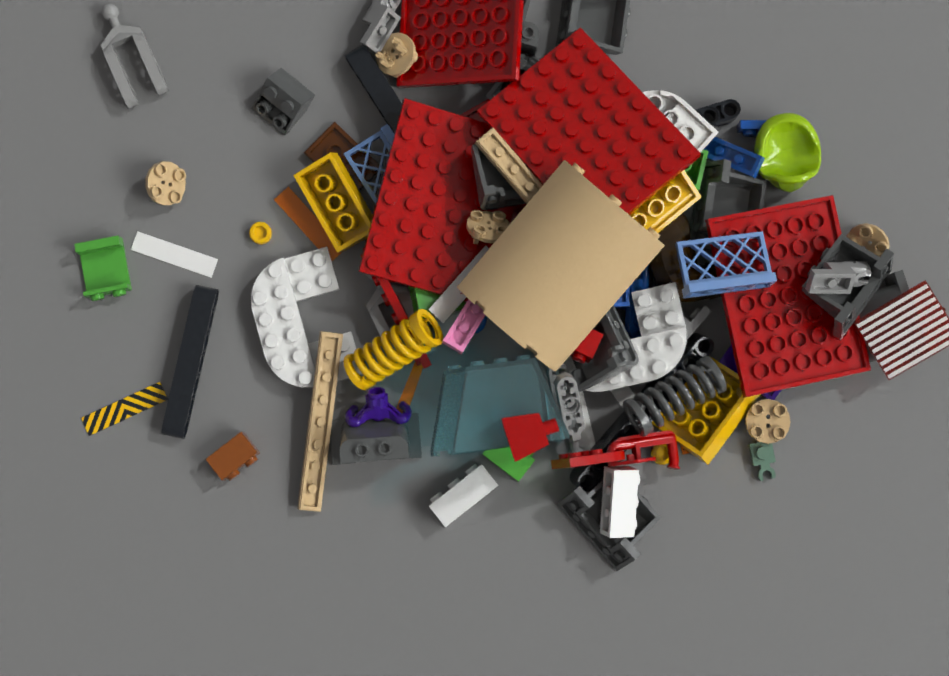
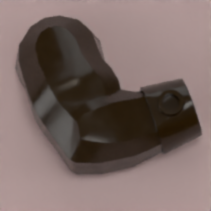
(665, 265)

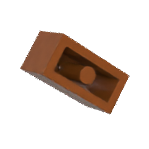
(233, 456)

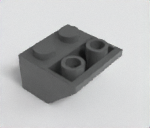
(282, 101)

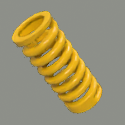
(403, 355)

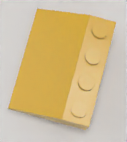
(667, 203)
(711, 423)

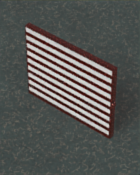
(905, 330)

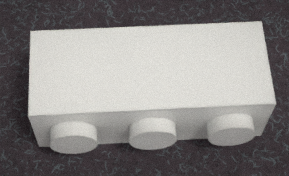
(462, 494)
(619, 501)

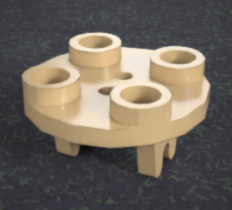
(404, 48)
(167, 173)
(486, 225)
(867, 232)
(778, 422)

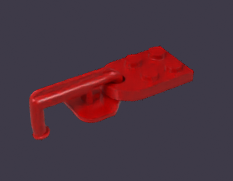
(616, 452)

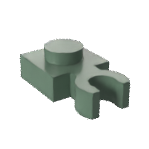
(762, 455)

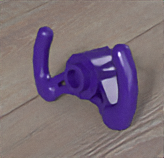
(377, 409)

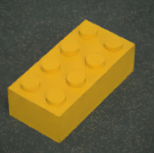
(335, 201)

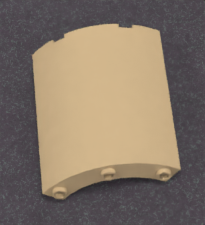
(560, 265)

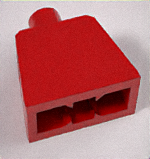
(527, 433)

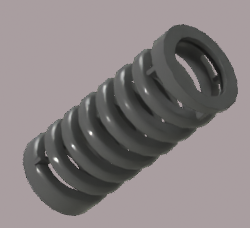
(705, 380)

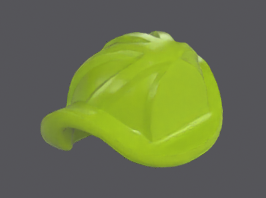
(789, 151)

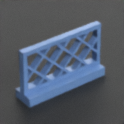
(386, 136)
(730, 283)

